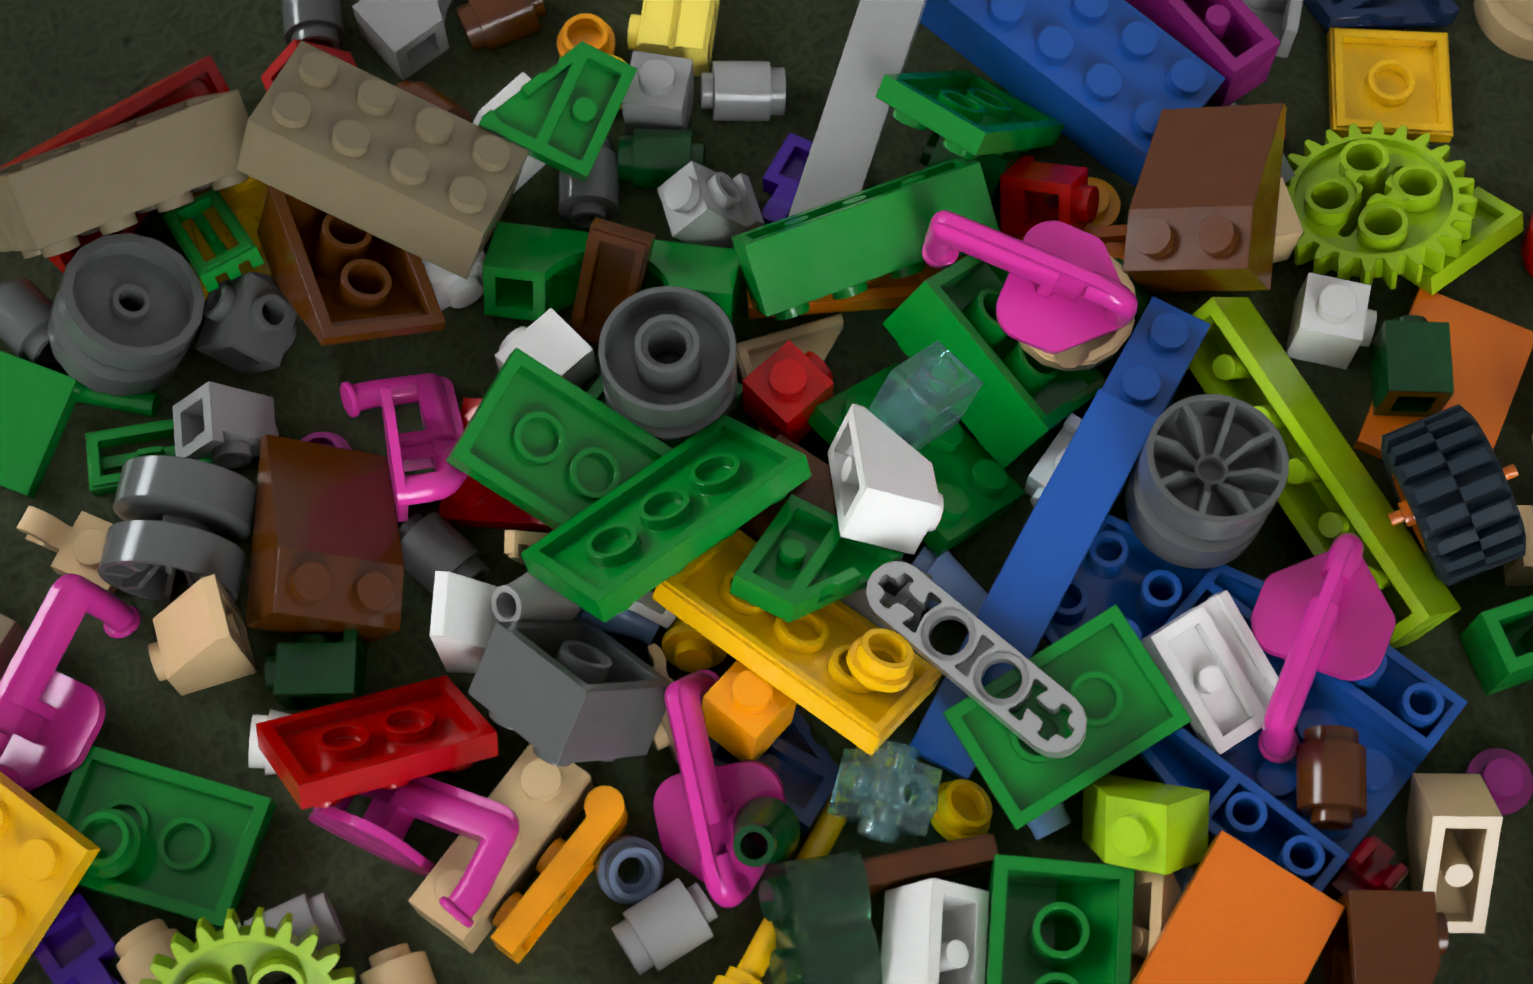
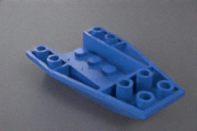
(1394, 710)

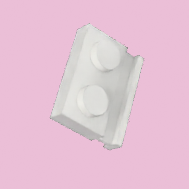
(1215, 671)

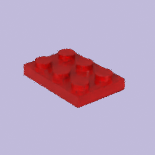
(375, 741)

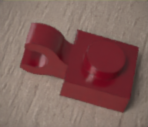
(1367, 870)

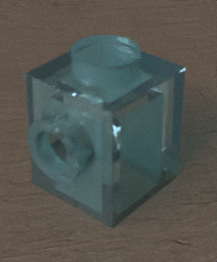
(925, 395)

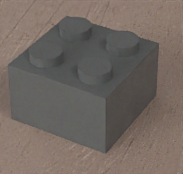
(570, 691)

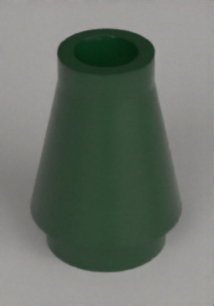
(772, 820)

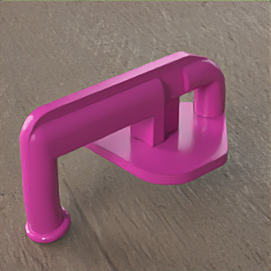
(1057, 282)
(418, 448)
(1318, 619)
(45, 714)
(701, 802)
(444, 806)

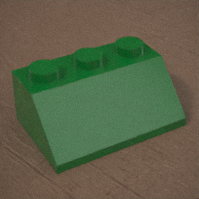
(1018, 395)
(1058, 922)

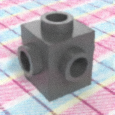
(247, 324)

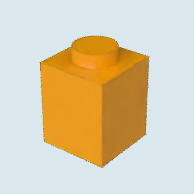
(746, 712)

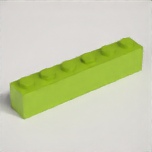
(1326, 482)

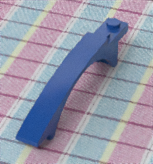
(1073, 506)

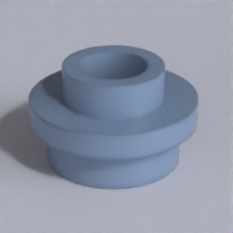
(644, 883)

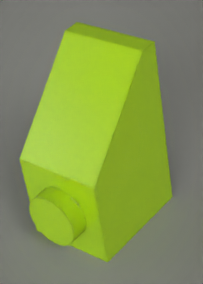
(1145, 823)

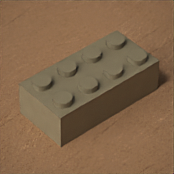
(381, 159)
(120, 172)

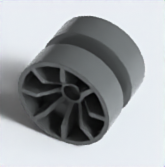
(669, 362)
(1206, 481)
(177, 520)

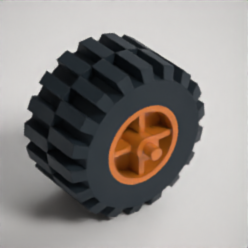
(1454, 495)

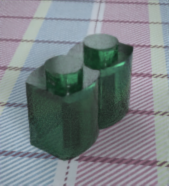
(821, 921)

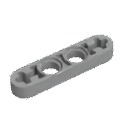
(979, 654)

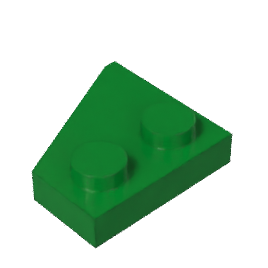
(565, 110)
(805, 563)

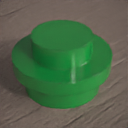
(117, 837)

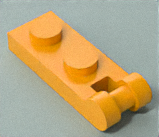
(562, 872)

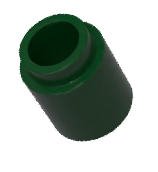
(656, 155)

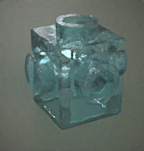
(886, 792)

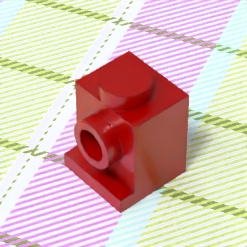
(1029, 196)

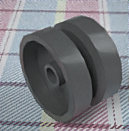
(125, 314)

